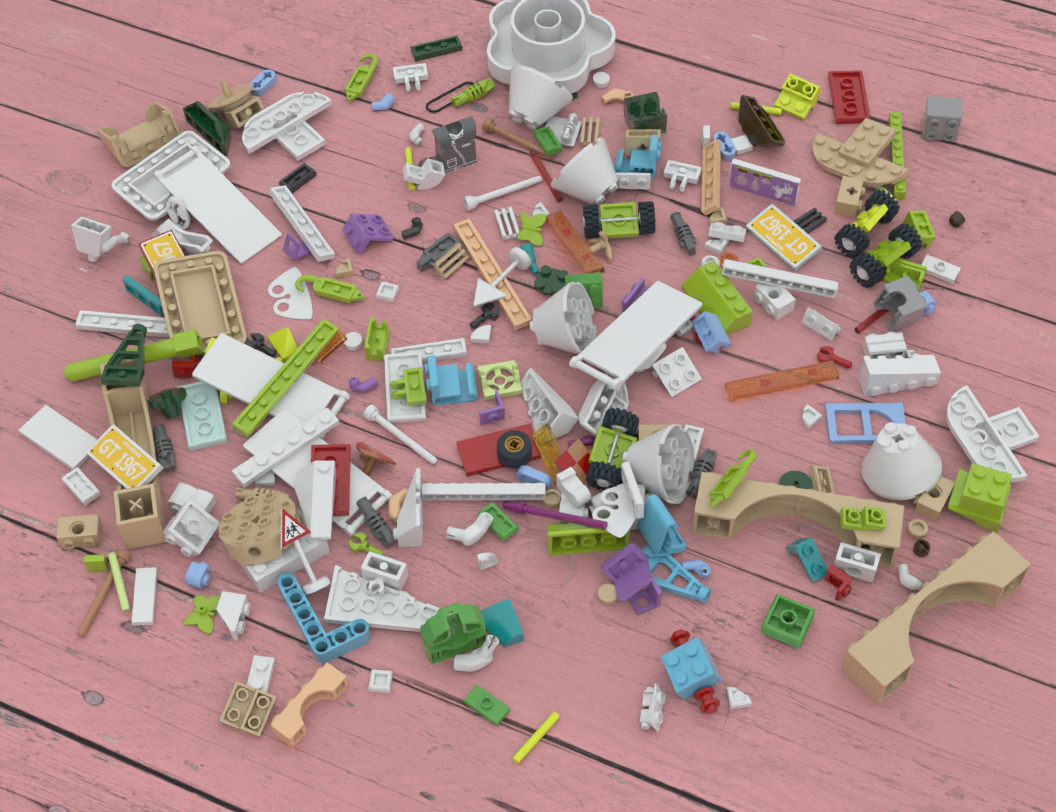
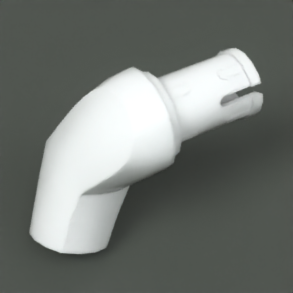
(472, 533)
(478, 658)

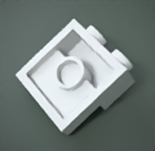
(190, 528)

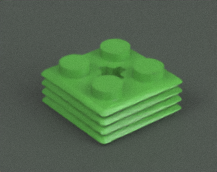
(592, 283)
(776, 625)

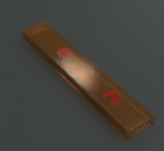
(574, 243)
(781, 380)

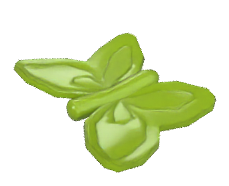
(530, 230)
(202, 612)

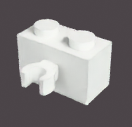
(384, 572)

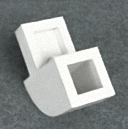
(426, 176)

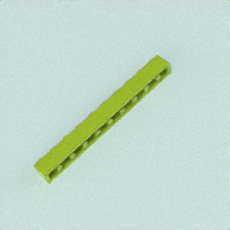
(896, 152)

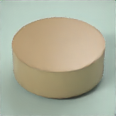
(553, 499)
(917, 529)
(607, 594)

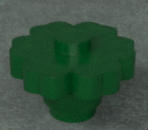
(168, 401)

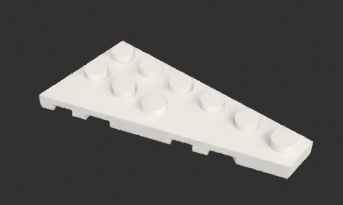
(351, 600)

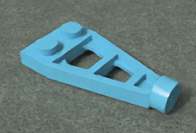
(677, 569)

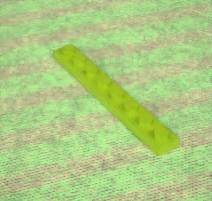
(285, 378)

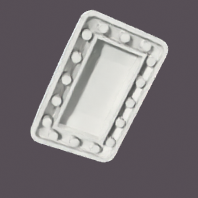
(145, 193)

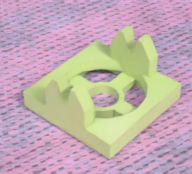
(510, 366)

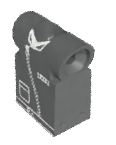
(456, 144)

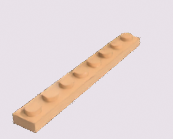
(491, 271)

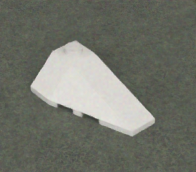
(546, 405)
(316, 496)
(409, 522)

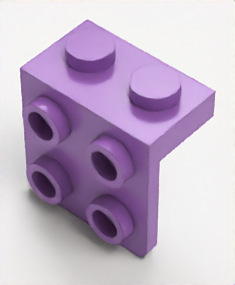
(366, 228)
(629, 571)

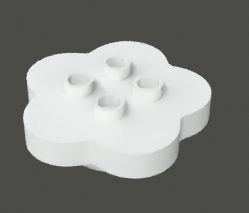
(550, 37)

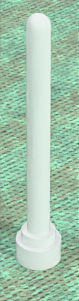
(472, 201)
(372, 414)

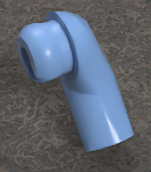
(384, 104)
(697, 566)

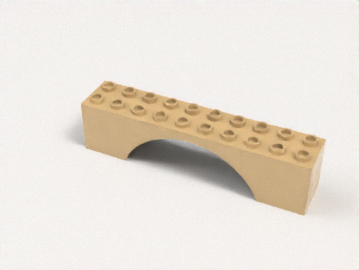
(759, 500)
(141, 507)
(982, 575)

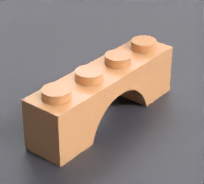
(326, 684)

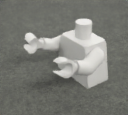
(94, 238)

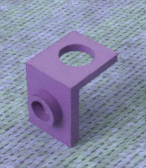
(297, 249)
(493, 414)
(653, 596)

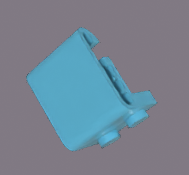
(641, 160)
(450, 384)
(660, 528)

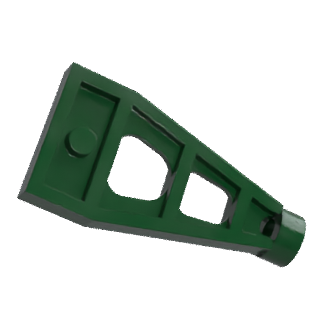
(127, 375)

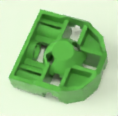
(454, 632)

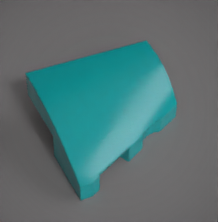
(503, 623)

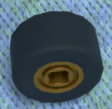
(514, 449)

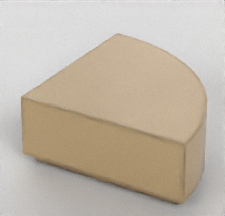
(718, 216)
(344, 269)

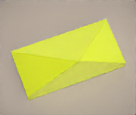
(283, 343)

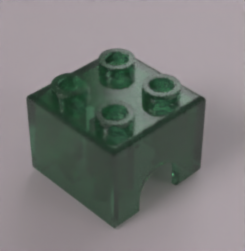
(645, 112)

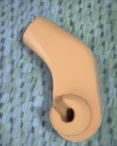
(616, 94)
(396, 503)

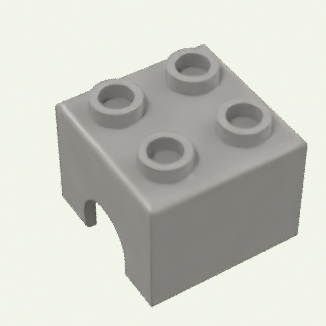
(941, 118)
(903, 301)

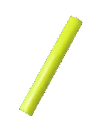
(770, 110)
(409, 160)
(533, 740)

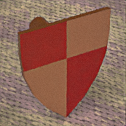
(370, 455)
(577, 458)

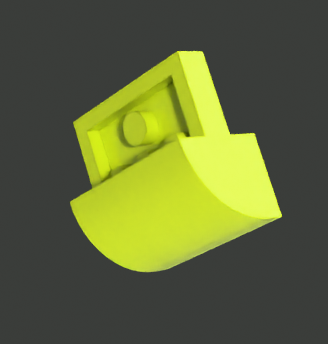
(797, 97)

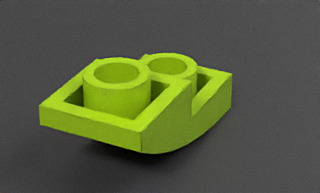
(865, 519)

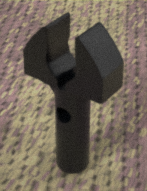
(487, 314)
(259, 344)

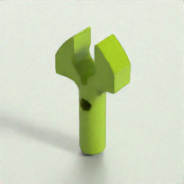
(355, 548)

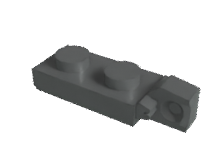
(435, 251)

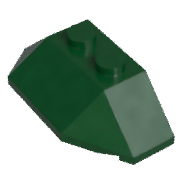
(209, 126)

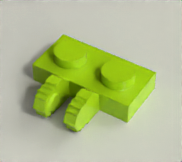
(414, 387)

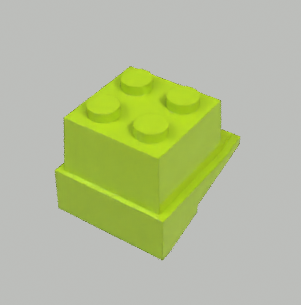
(981, 495)

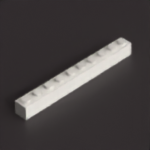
(779, 278)
(483, 491)

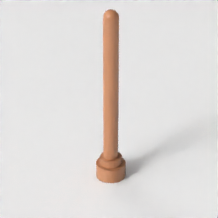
(490, 126)
(123, 558)

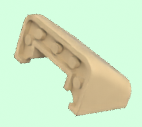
(142, 139)

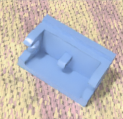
(711, 332)

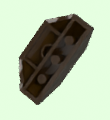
(758, 124)

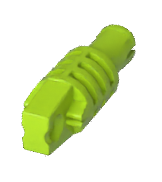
(474, 92)

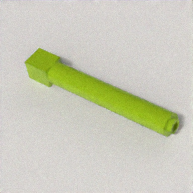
(182, 345)

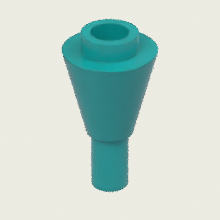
(529, 249)

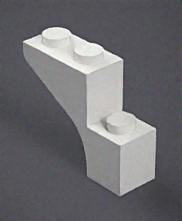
(190, 242)

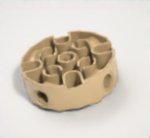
(254, 528)

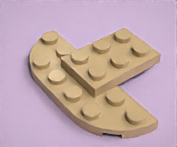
(859, 155)

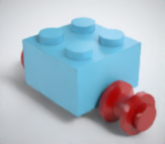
(692, 670)

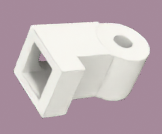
(572, 487)

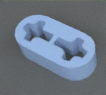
(263, 82)
(728, 145)
(529, 475)

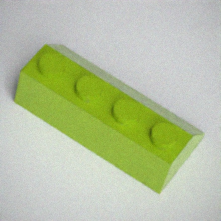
(718, 297)
(577, 538)

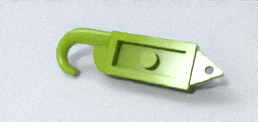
(361, 78)
(331, 288)
(732, 478)

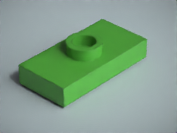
(547, 141)
(501, 524)
(487, 705)

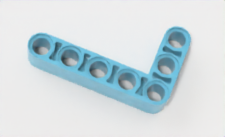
(311, 624)

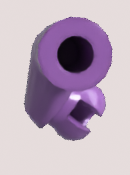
(362, 387)

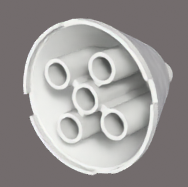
(534, 97)
(588, 174)
(565, 320)
(663, 462)
(901, 463)

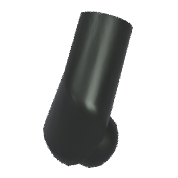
(414, 230)

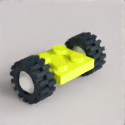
(852, 237)

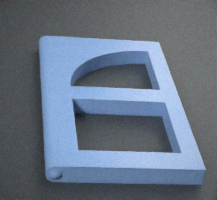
(892, 411)

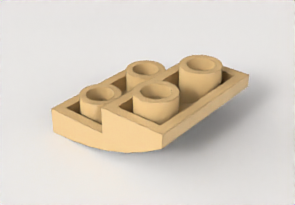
(247, 708)

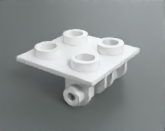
(565, 129)
(676, 372)

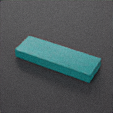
(143, 295)

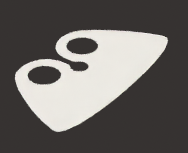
(299, 302)
(621, 518)

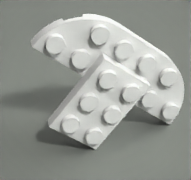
(287, 125)
(989, 439)

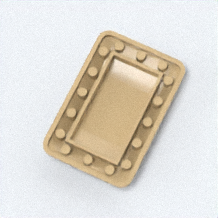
(199, 296)

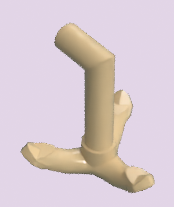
(600, 243)

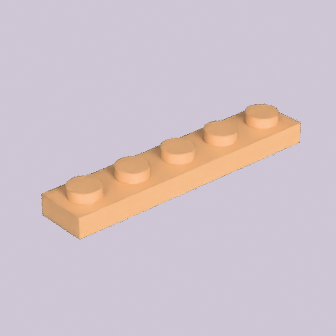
(711, 177)

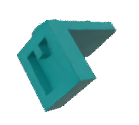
(810, 557)

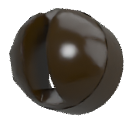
(956, 219)
(919, 548)

